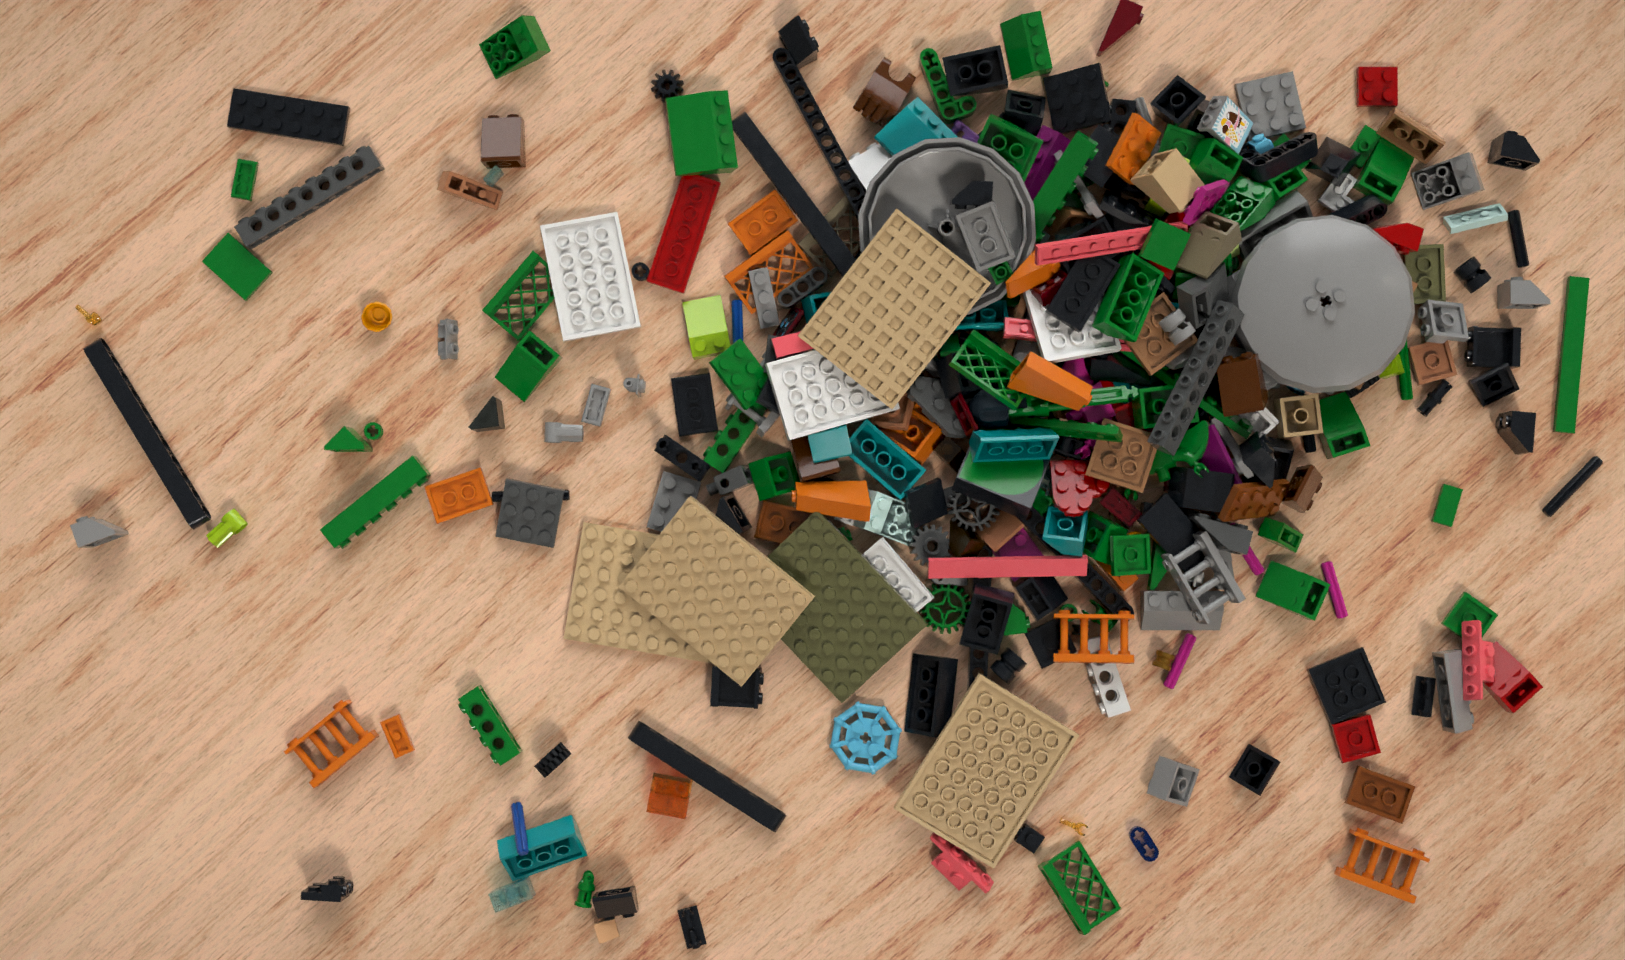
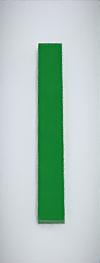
(1571, 355)

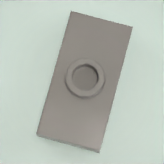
(596, 405)

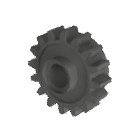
(920, 544)

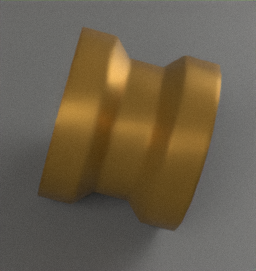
(1163, 660)

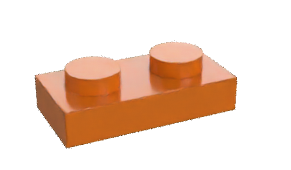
(397, 736)

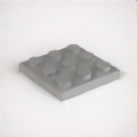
(1271, 105)

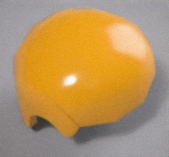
(376, 316)

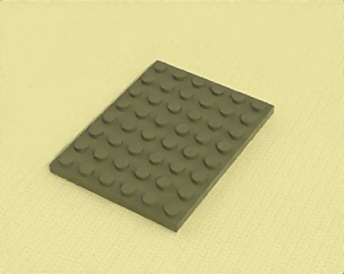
(855, 614)

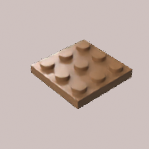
(1153, 346)
(1123, 462)

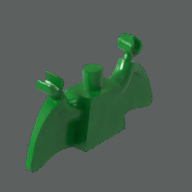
(1190, 450)

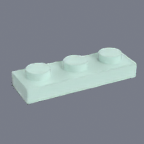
(1475, 218)

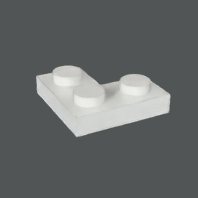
(1335, 197)

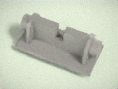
(449, 347)
(635, 385)

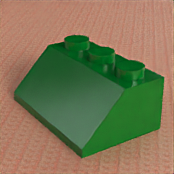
(1026, 46)

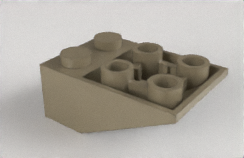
(1209, 244)

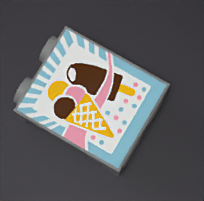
(1226, 123)

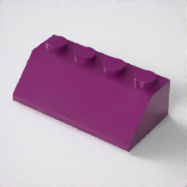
(1045, 159)
(1216, 456)

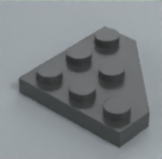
(930, 397)

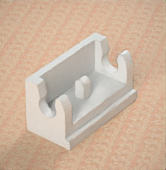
(1262, 421)

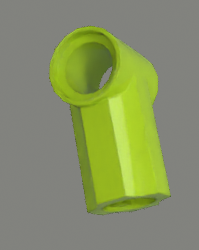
(230, 525)

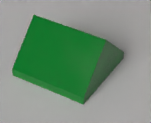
(348, 441)

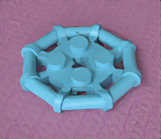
(856, 745)

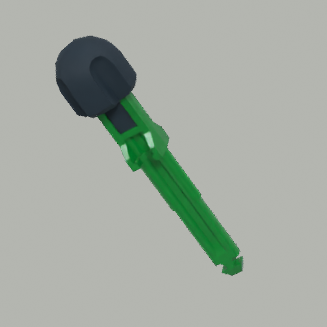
(992, 413)

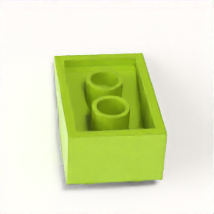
(706, 326)

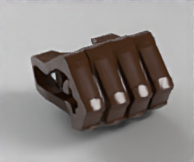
(883, 95)

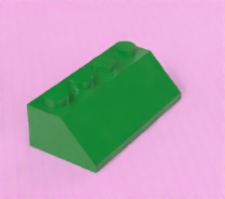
(1128, 298)

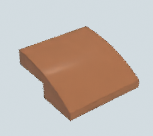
(1000, 531)

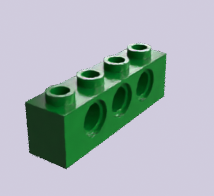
(720, 462)
(500, 729)

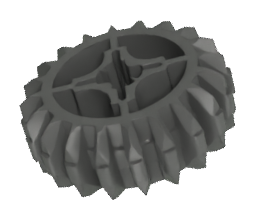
(976, 513)

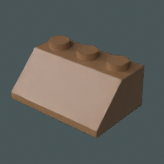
(1410, 136)

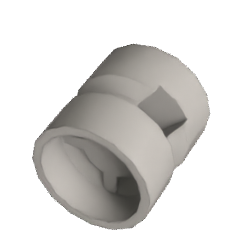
(1177, 326)

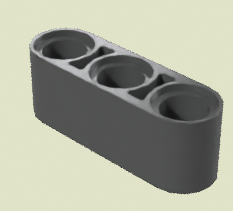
(808, 280)

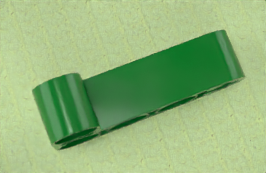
(942, 85)

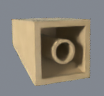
(1168, 180)

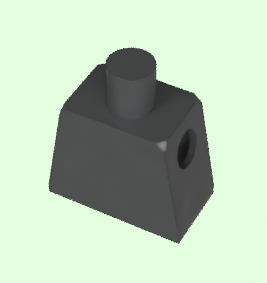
(737, 477)

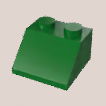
(774, 475)
(1098, 537)

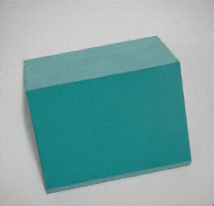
(830, 444)

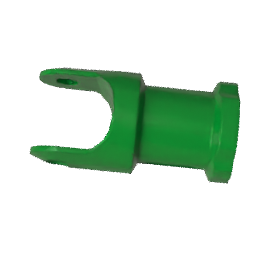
(1100, 610)
(585, 888)

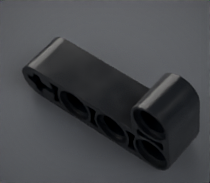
(1278, 159)

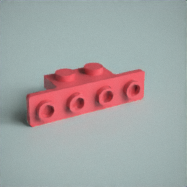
(1476, 660)
(958, 866)

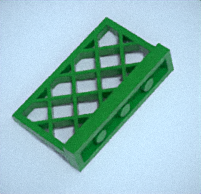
(509, 288)
(999, 361)
(1065, 897)

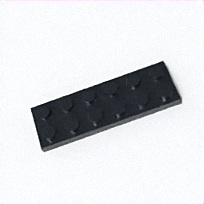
(288, 117)

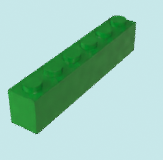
(1062, 181)
(375, 502)

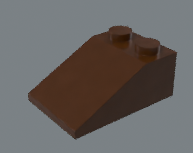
(1303, 485)

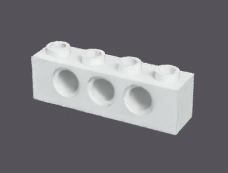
(1119, 703)

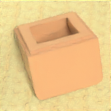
(606, 930)

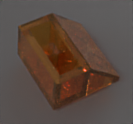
(669, 795)

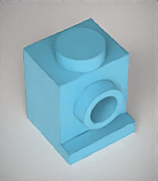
(1260, 143)

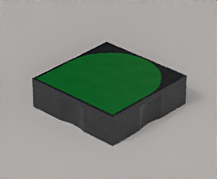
(1003, 484)

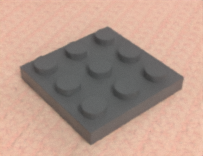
(530, 513)

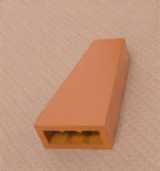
(1049, 382)
(834, 498)

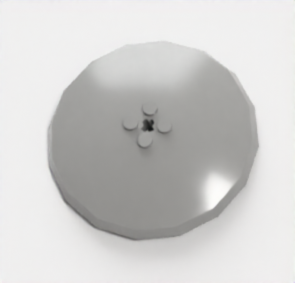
(925, 180)
(1332, 344)

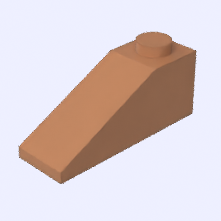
(469, 190)

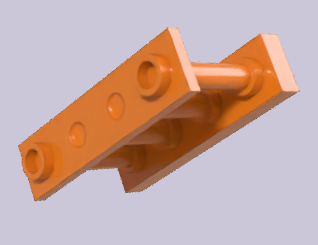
(1103, 655)
(349, 749)
(1367, 877)

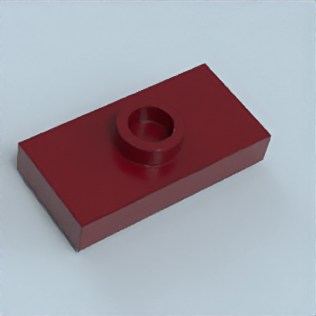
(1120, 507)

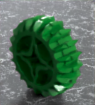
(961, 610)

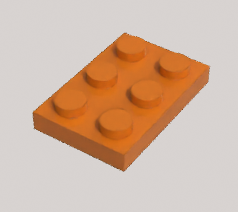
(1133, 147)
(763, 222)
(459, 495)

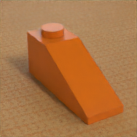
(1029, 276)

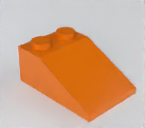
(919, 439)

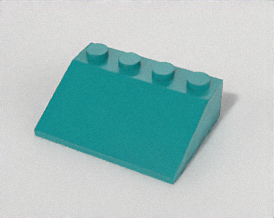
(912, 126)

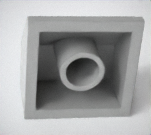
(1520, 295)
(94, 532)
(1172, 781)

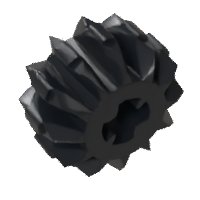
(659, 85)

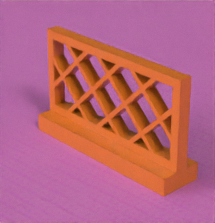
(763, 255)

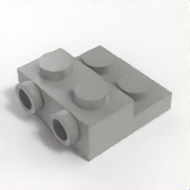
(1443, 321)

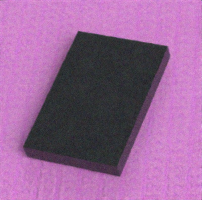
(694, 404)

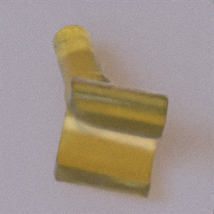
(92, 318)
(1073, 825)

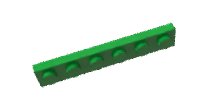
(1069, 429)

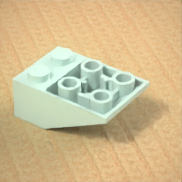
(888, 518)

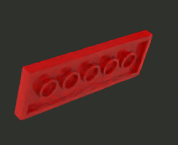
(683, 232)

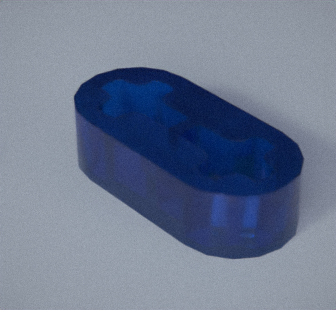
(1147, 841)

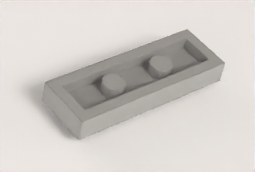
(763, 297)

